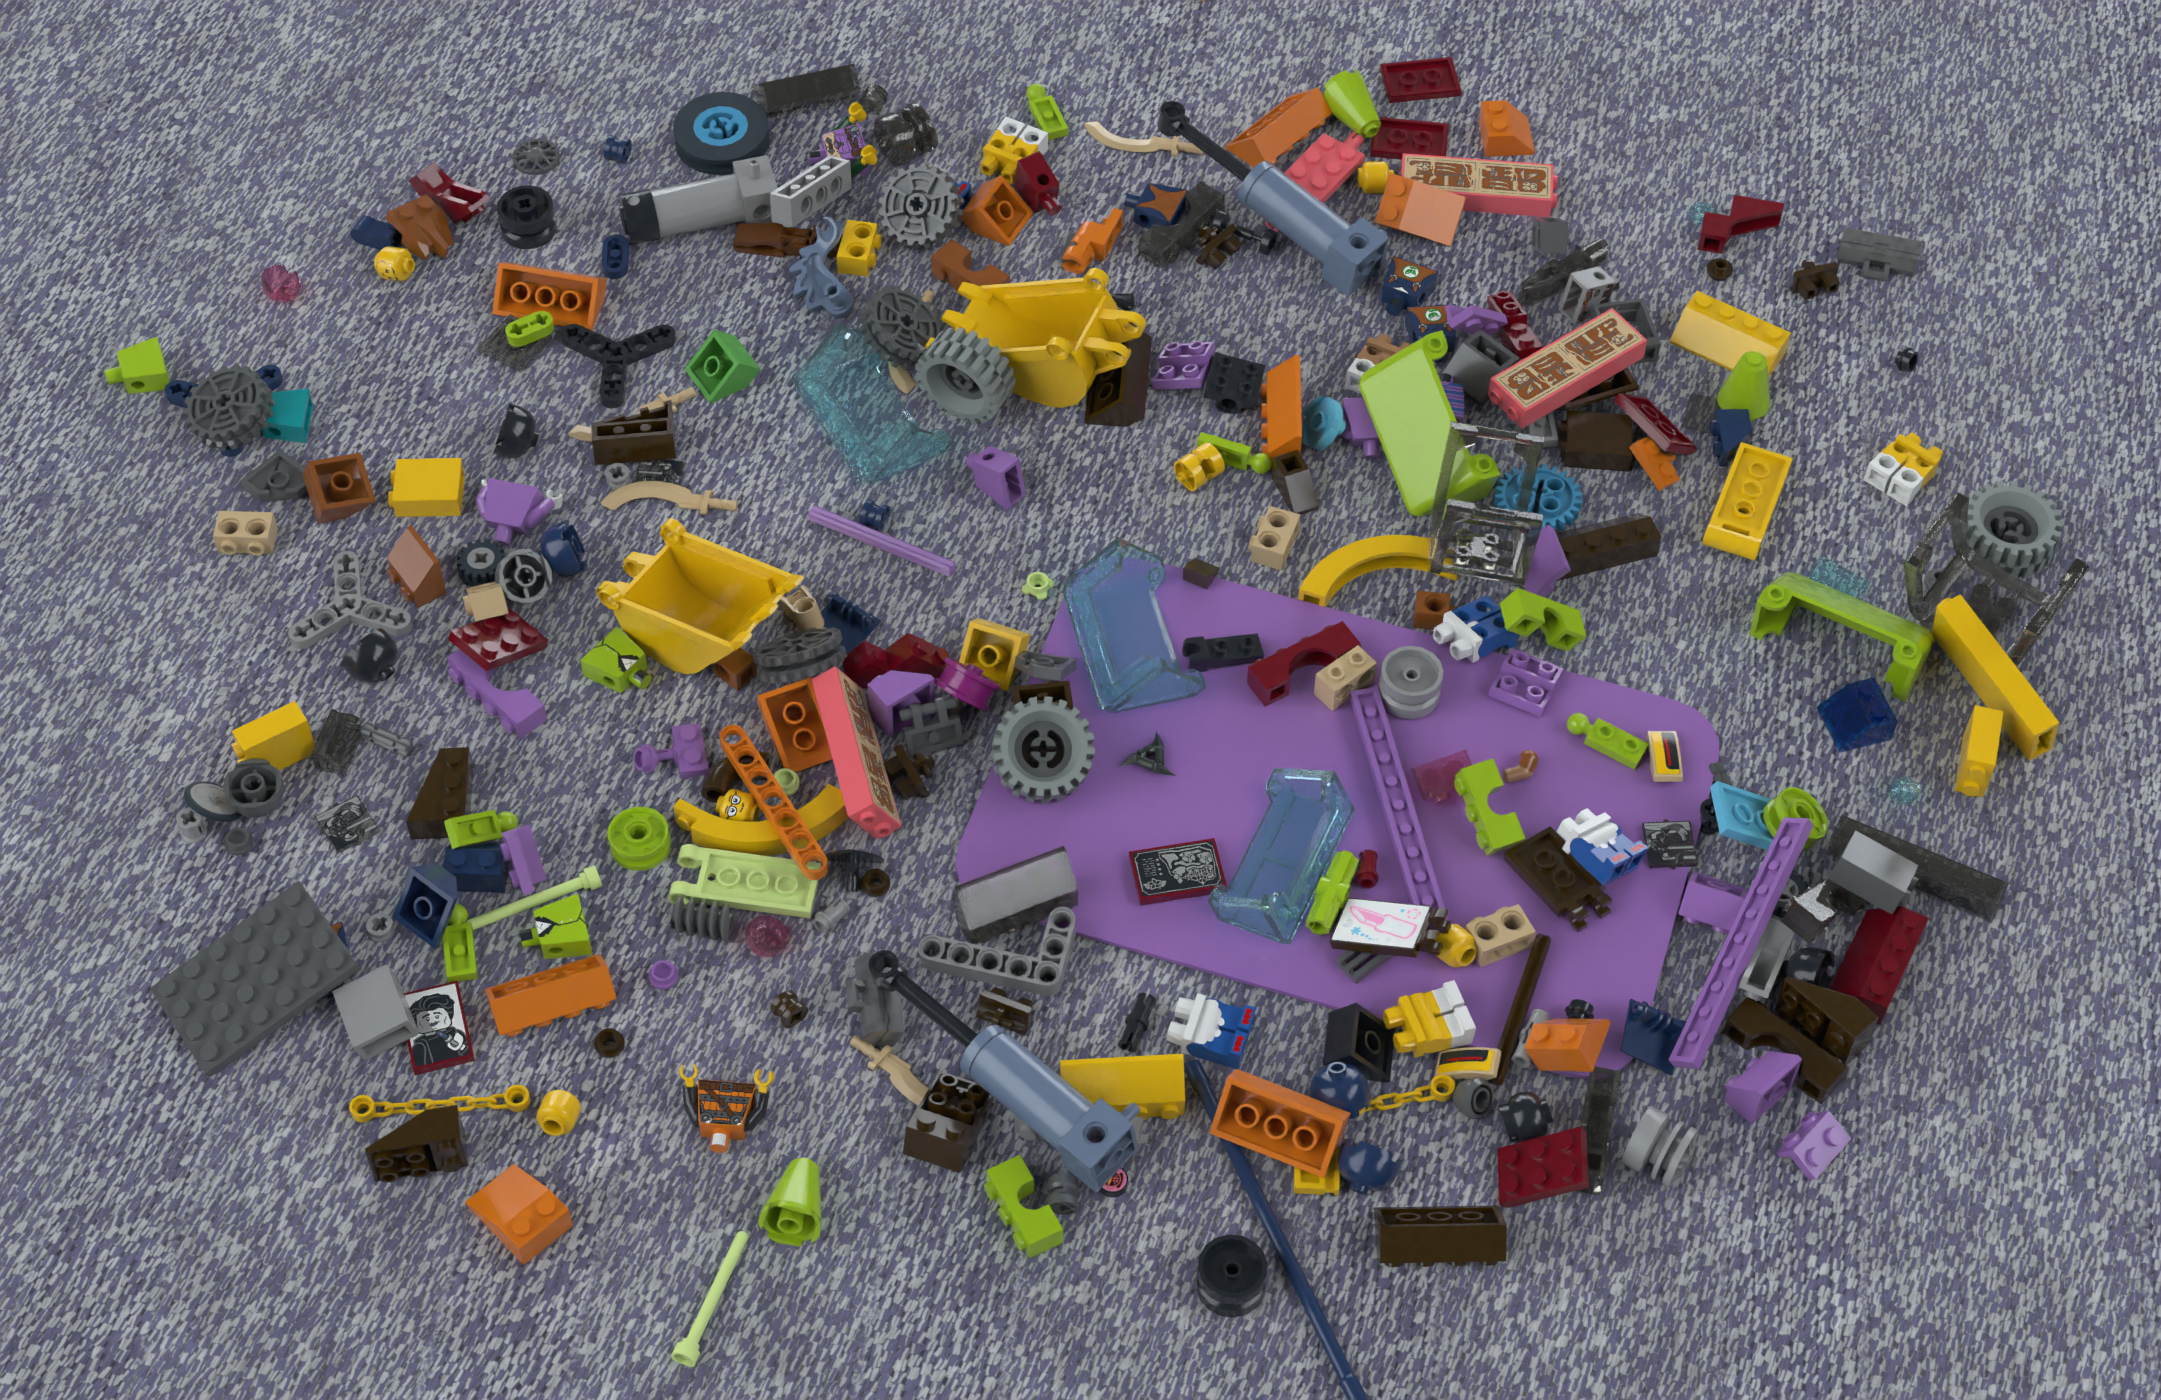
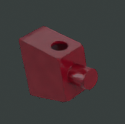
(1037, 184)

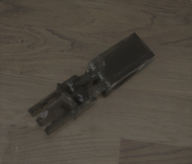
(1554, 275)

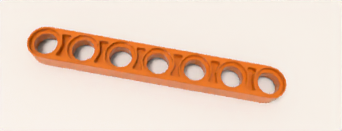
(773, 813)

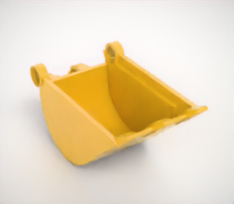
(1051, 332)
(693, 599)

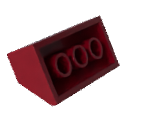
(1879, 957)

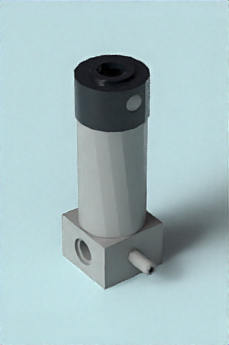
(701, 203)

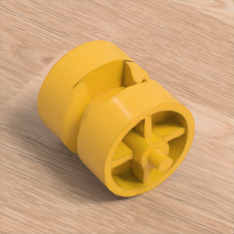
(1199, 466)

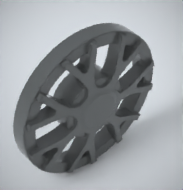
(536, 156)

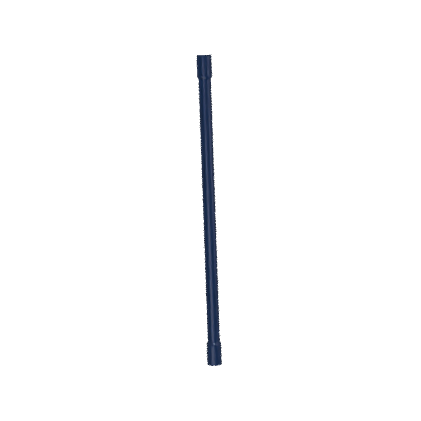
(1348, 1380)

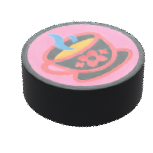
(1116, 1184)

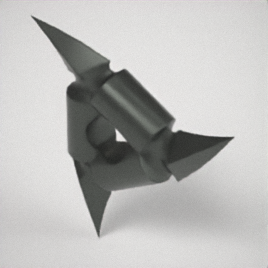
(1155, 765)

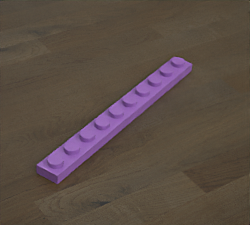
(1395, 798)
(1740, 943)

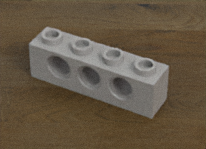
(810, 191)

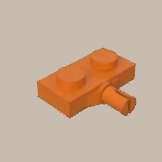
(1655, 462)

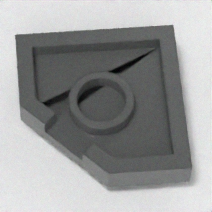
(276, 479)
(1045, 666)

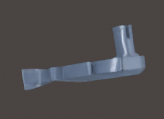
(816, 281)

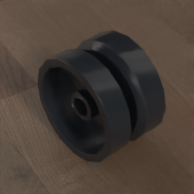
(527, 217)
(1231, 1275)

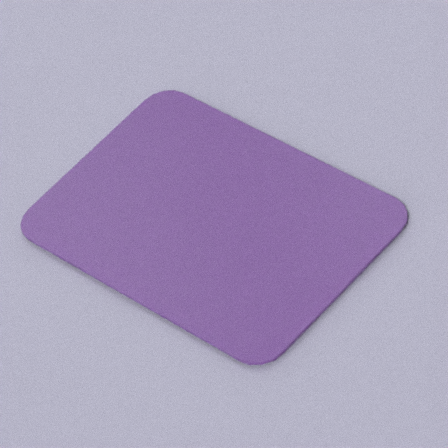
(1230, 743)

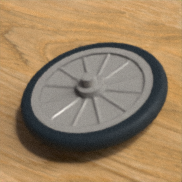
(210, 801)

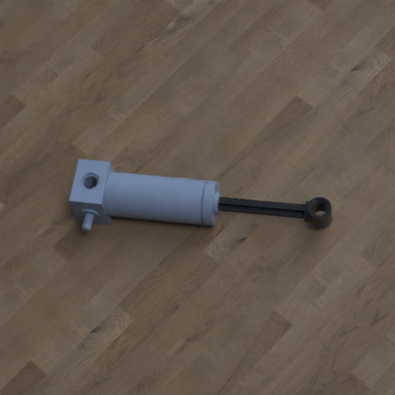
(1347, 250)
(1088, 1135)

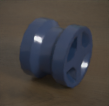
(617, 149)
(874, 515)

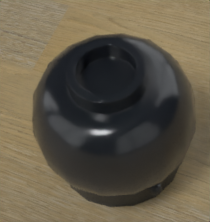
(1526, 1116)

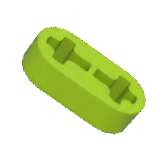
(529, 328)

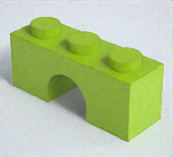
(1527, 611)
(1493, 830)
(1033, 1229)

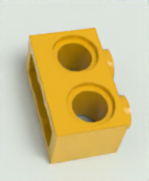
(858, 248)

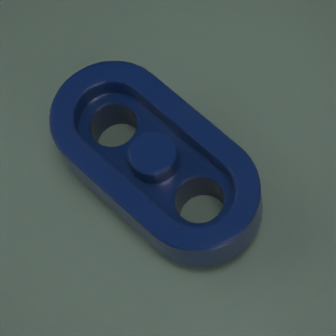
(614, 261)

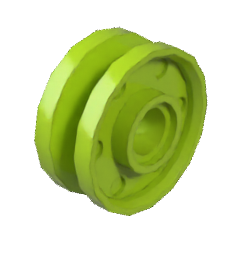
(1796, 804)
(634, 852)

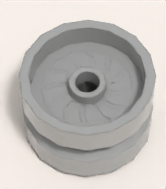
(1410, 682)

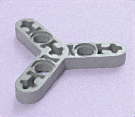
(358, 615)

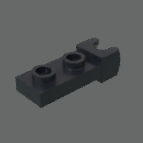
(1222, 651)

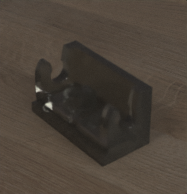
(337, 743)

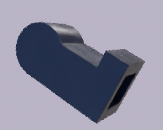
(375, 233)

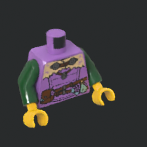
(847, 143)

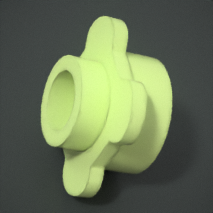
(1040, 579)

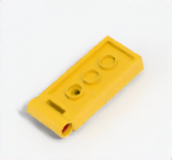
(1747, 501)

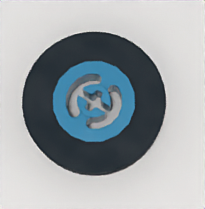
(719, 115)

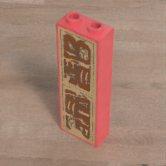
(1488, 184)
(1566, 368)
(856, 753)

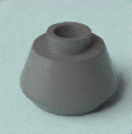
(1473, 1097)

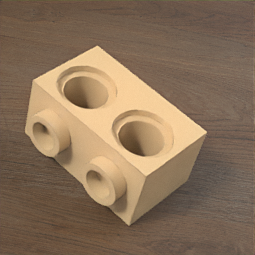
(245, 532)
(1274, 537)
(485, 601)
(1348, 673)
(1502, 941)

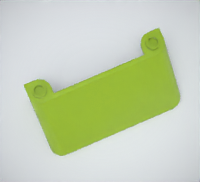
(1414, 425)
(1910, 641)

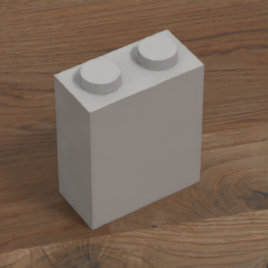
(375, 1012)

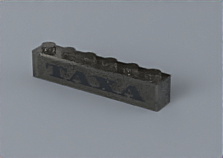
(1937, 875)

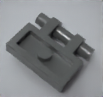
(933, 734)

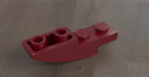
(1516, 334)

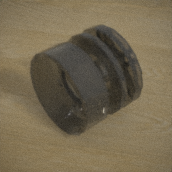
(905, 134)

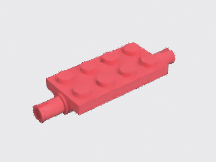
(1326, 165)

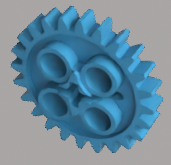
(1559, 498)

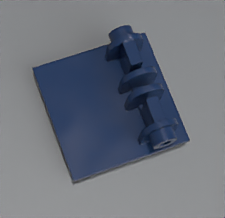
(850, 619)
(1651, 1035)

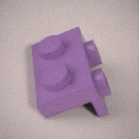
(1474, 318)
(522, 852)
(1815, 1143)

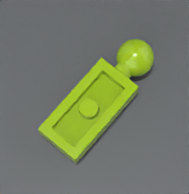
(1046, 112)
(1237, 454)
(1608, 739)
(479, 827)
(459, 947)

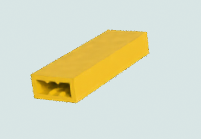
(1994, 677)

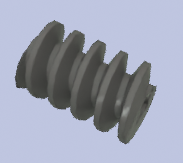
(703, 919)

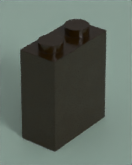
(1596, 440)

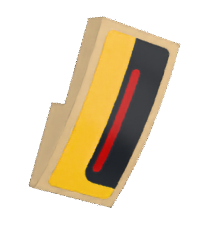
(1664, 756)
(1469, 1063)

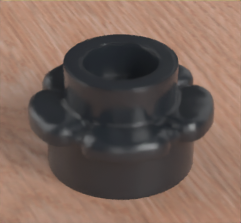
(1906, 359)
(1579, 1010)

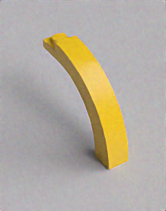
(1362, 558)
(758, 837)

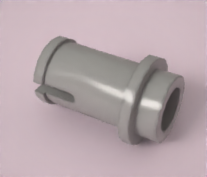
(826, 920)

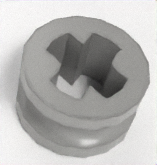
(614, 469)
(380, 936)

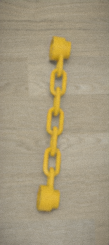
(1438, 1081)
(510, 1094)

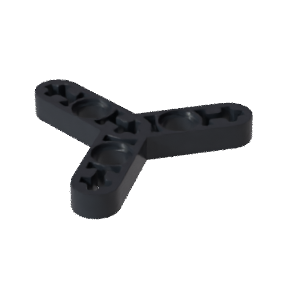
(617, 364)

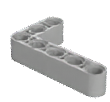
(1007, 961)

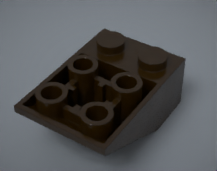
(1057, 691)
(1830, 1018)
(947, 1122)
(420, 1146)

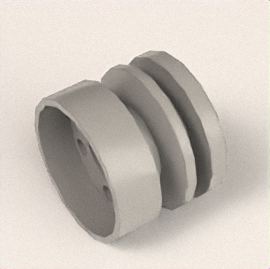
(1659, 1146)

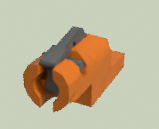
(1091, 242)

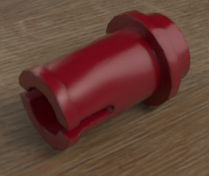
(1367, 875)

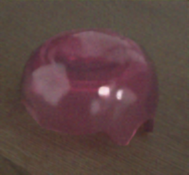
(277, 280)
(764, 931)

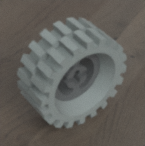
(965, 375)
(2009, 508)
(1042, 719)

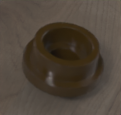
(1719, 269)
(875, 875)
(608, 1035)

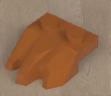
(422, 227)

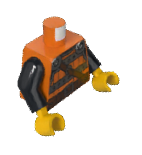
(725, 1108)

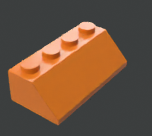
(1281, 128)
(565, 295)
(1282, 409)
(550, 995)
(1279, 1122)

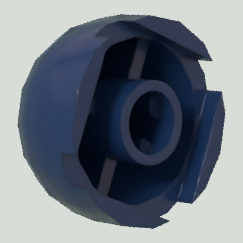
(563, 550)
(1341, 1087)
(1367, 1167)

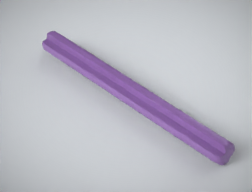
(882, 541)

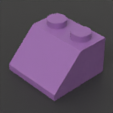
(896, 692)
(1712, 902)
(1762, 1084)

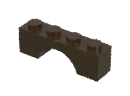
(1756, 1026)

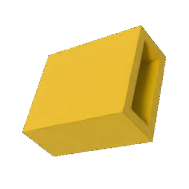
(427, 487)
(277, 737)
(1979, 751)

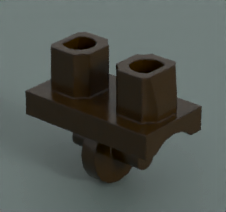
(1213, 243)
(1813, 276)
(913, 783)
(1006, 1013)

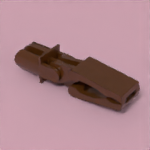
(775, 240)

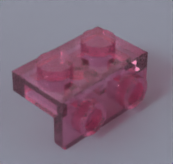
(1438, 776)

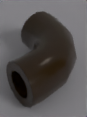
(725, 777)

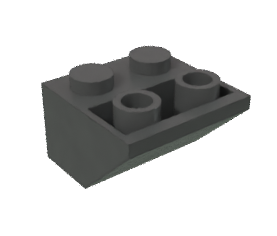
(1477, 362)

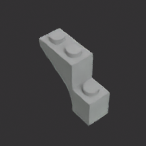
(1767, 960)

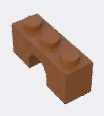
(953, 265)

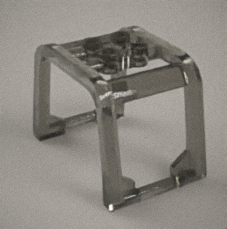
(1482, 548)
(1921, 607)

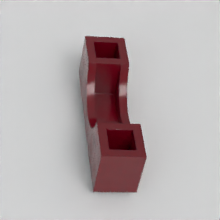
(1271, 676)

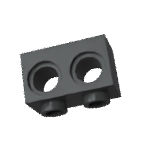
(1549, 236)

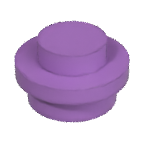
(646, 758)
(663, 975)

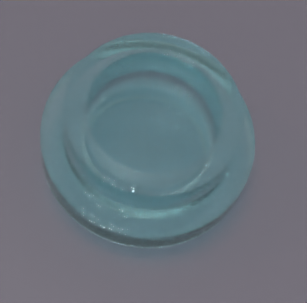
(1698, 209)

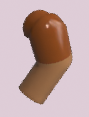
(1525, 768)

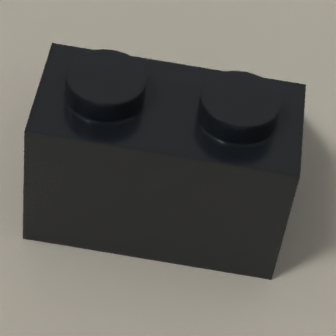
(1359, 1040)

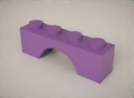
(517, 710)

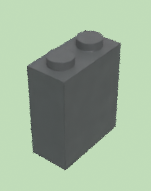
(1875, 873)

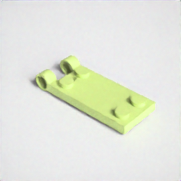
(746, 882)

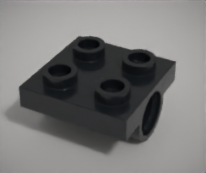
(1233, 383)

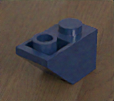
(1729, 430)

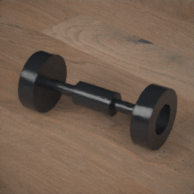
(1267, 241)

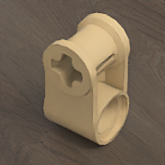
(802, 609)

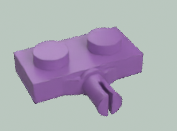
(687, 751)

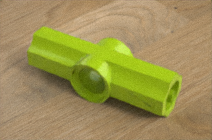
(1332, 892)

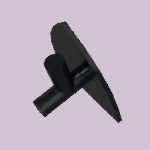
(853, 858)

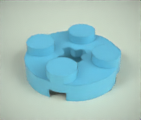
(1322, 422)

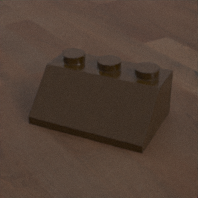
(1619, 383)

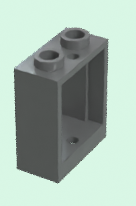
(1635, 311)

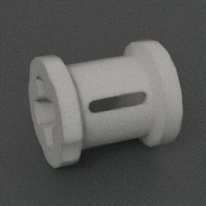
(191, 825)

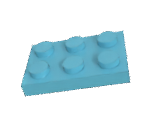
(1741, 815)

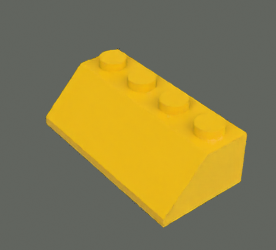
(1726, 333)
(1149, 1081)

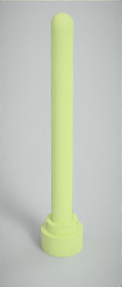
(587, 879)
(687, 1350)

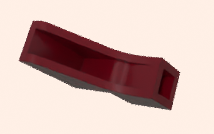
(454, 198)
(1745, 216)
(905, 655)

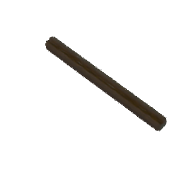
(1521, 1005)

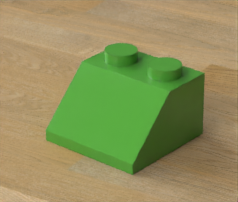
(721, 366)

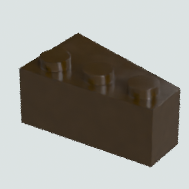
(635, 437)
(443, 794)

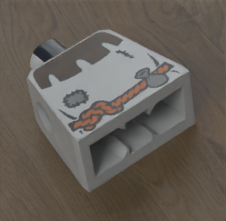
(1585, 290)

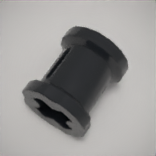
(1707, 816)

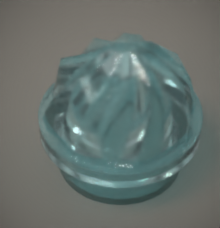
(1904, 790)

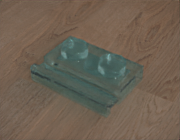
(1838, 577)

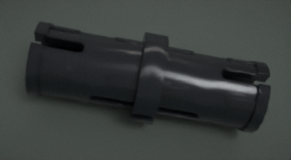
(1137, 1022)

